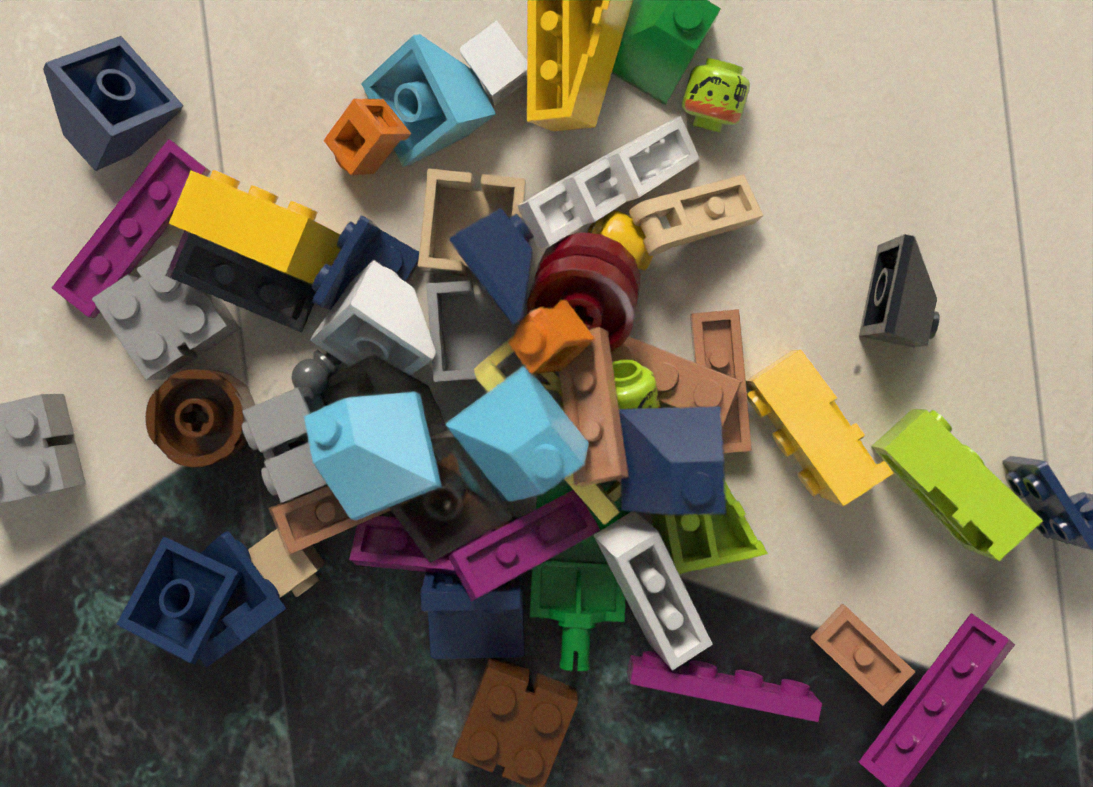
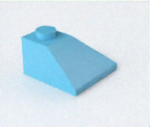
(431, 95)
(520, 437)
(373, 451)

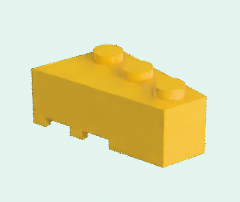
(571, 59)
(255, 225)
(814, 429)

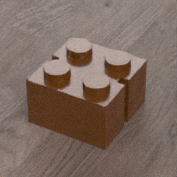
(515, 725)

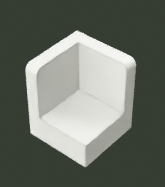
(495, 62)

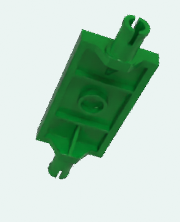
(577, 587)

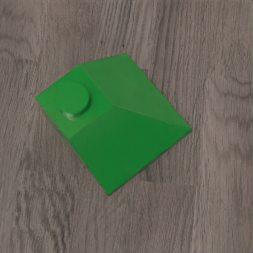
(662, 42)

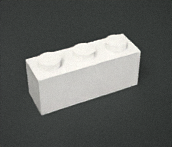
(653, 589)

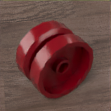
(595, 279)

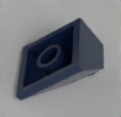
(108, 101)
(500, 259)
(673, 460)
(179, 600)

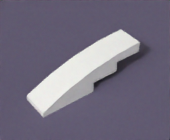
(608, 183)

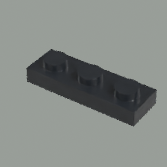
(241, 281)

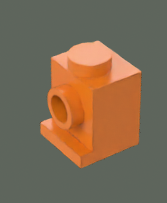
(365, 136)
(550, 338)

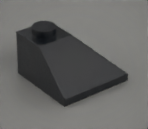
(900, 296)

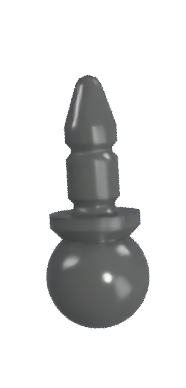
(315, 372)

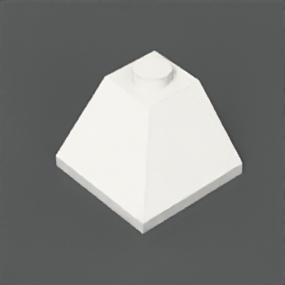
(377, 318)

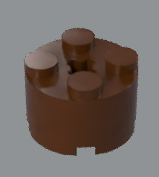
(173, 420)

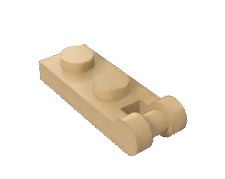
(696, 213)

